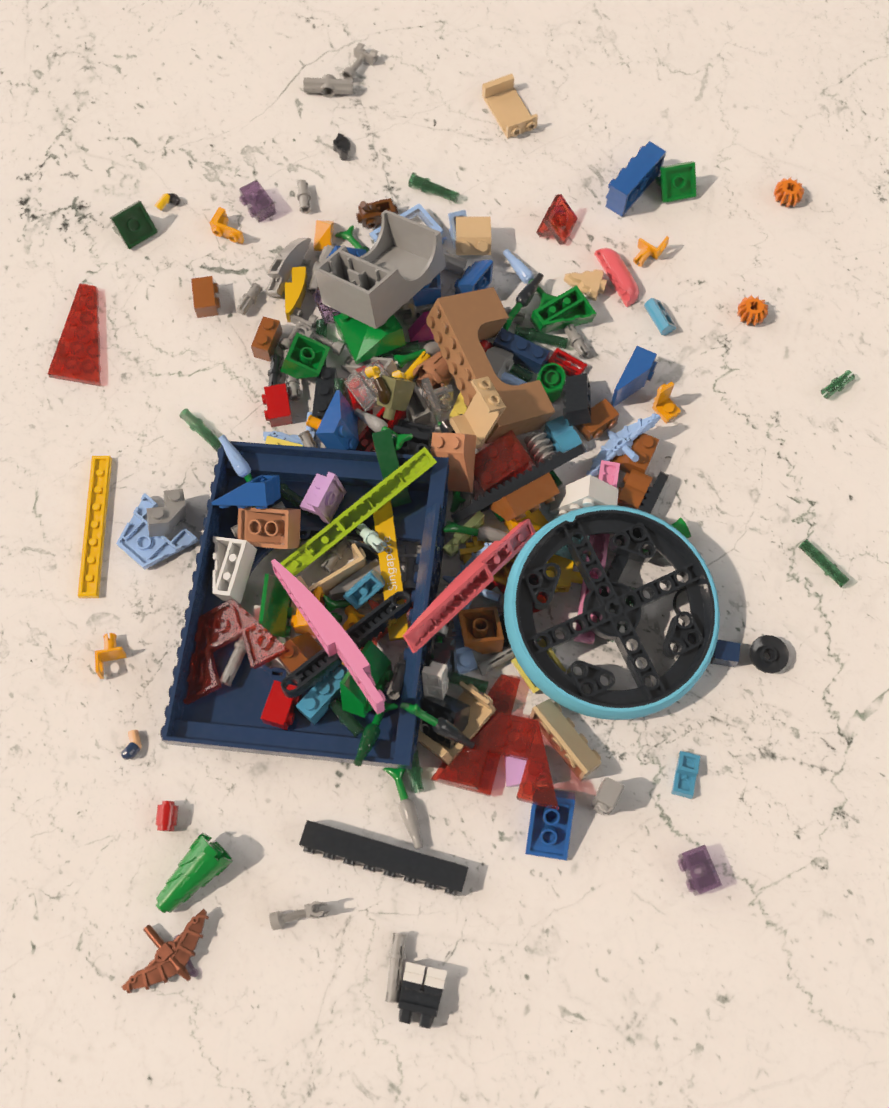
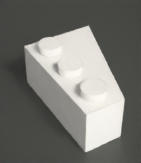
(584, 493)
(232, 567)

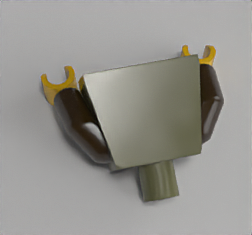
(393, 390)

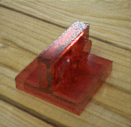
(558, 220)

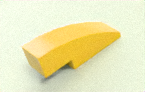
(295, 290)

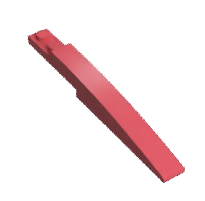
(467, 585)

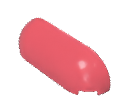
(618, 275)

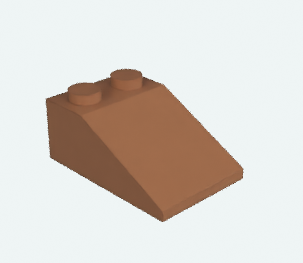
(461, 454)
(270, 527)

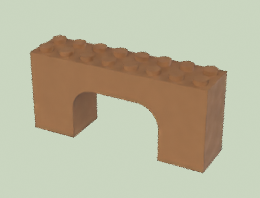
(458, 327)

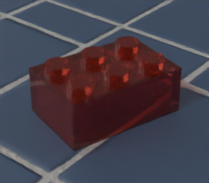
(501, 461)

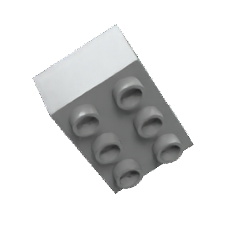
(384, 277)

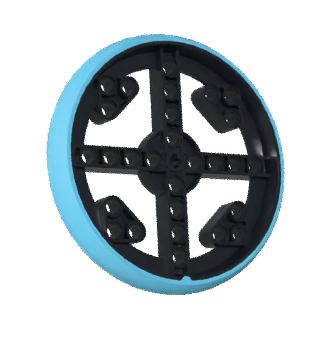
(700, 623)

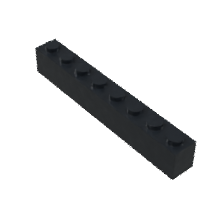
(383, 857)

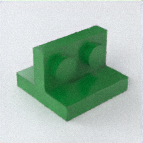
(677, 181)

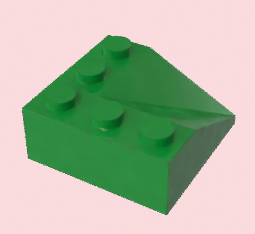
(367, 342)

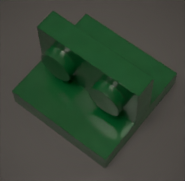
(133, 224)

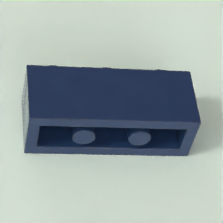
(525, 352)

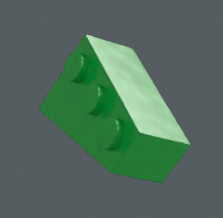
(563, 310)

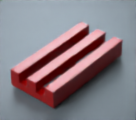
(569, 369)

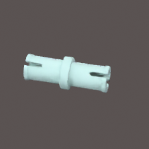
(371, 538)

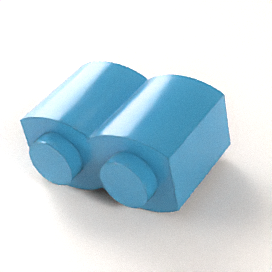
(561, 434)

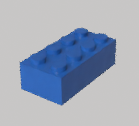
(635, 178)

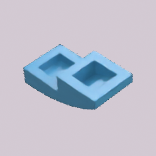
(685, 774)

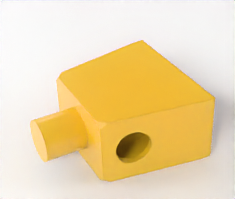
(567, 573)

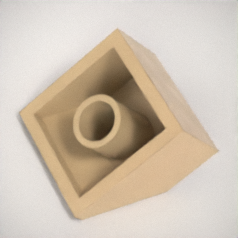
(473, 235)

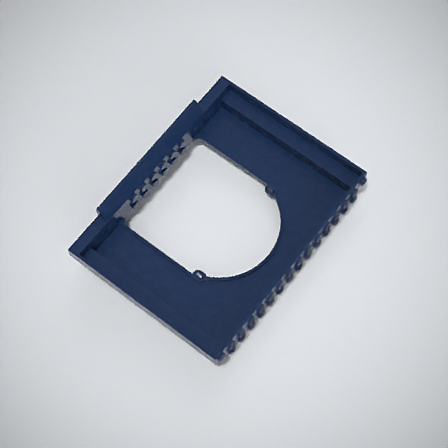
(232, 714)

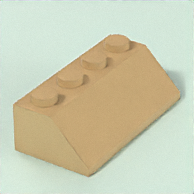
(565, 739)

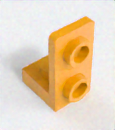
(220, 228)
(664, 405)

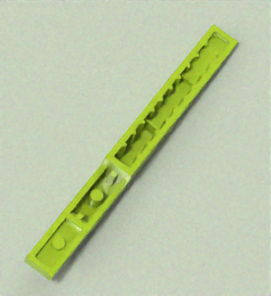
(359, 512)

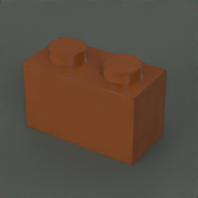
(204, 296)
(266, 338)
(602, 418)

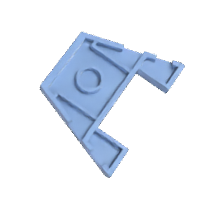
(150, 550)

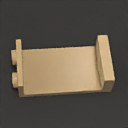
(508, 106)
(481, 413)
(342, 574)
(480, 712)

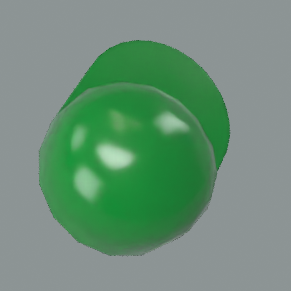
(552, 379)

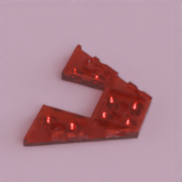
(218, 629)
(509, 737)

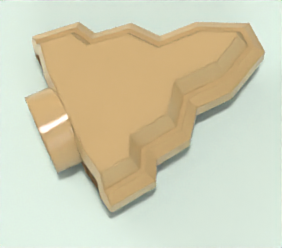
(589, 282)

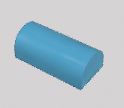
(659, 316)
(365, 589)

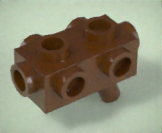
(370, 213)

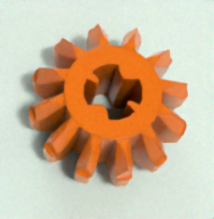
(788, 192)
(752, 310)

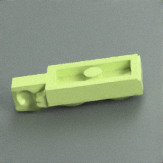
(451, 547)

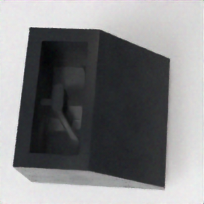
(448, 708)

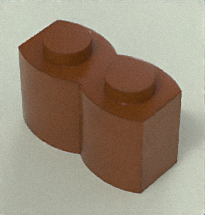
(634, 489)

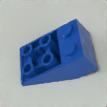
(257, 492)

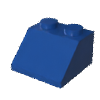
(475, 277)

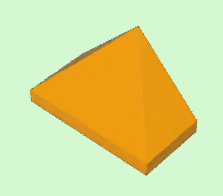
(323, 234)

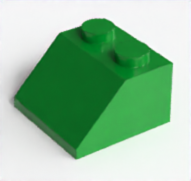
(304, 357)

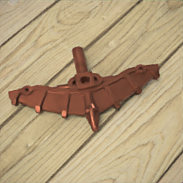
(171, 955)

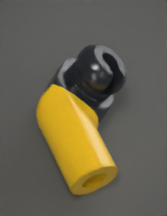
(167, 198)

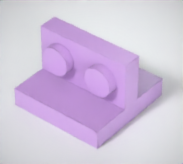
(324, 496)

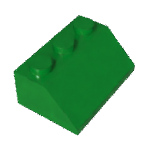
(276, 608)
(381, 671)

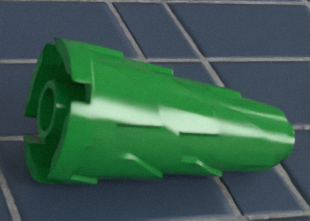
(194, 871)

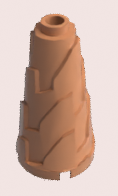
(435, 369)

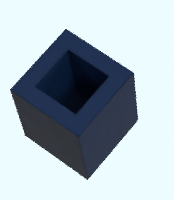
(726, 653)

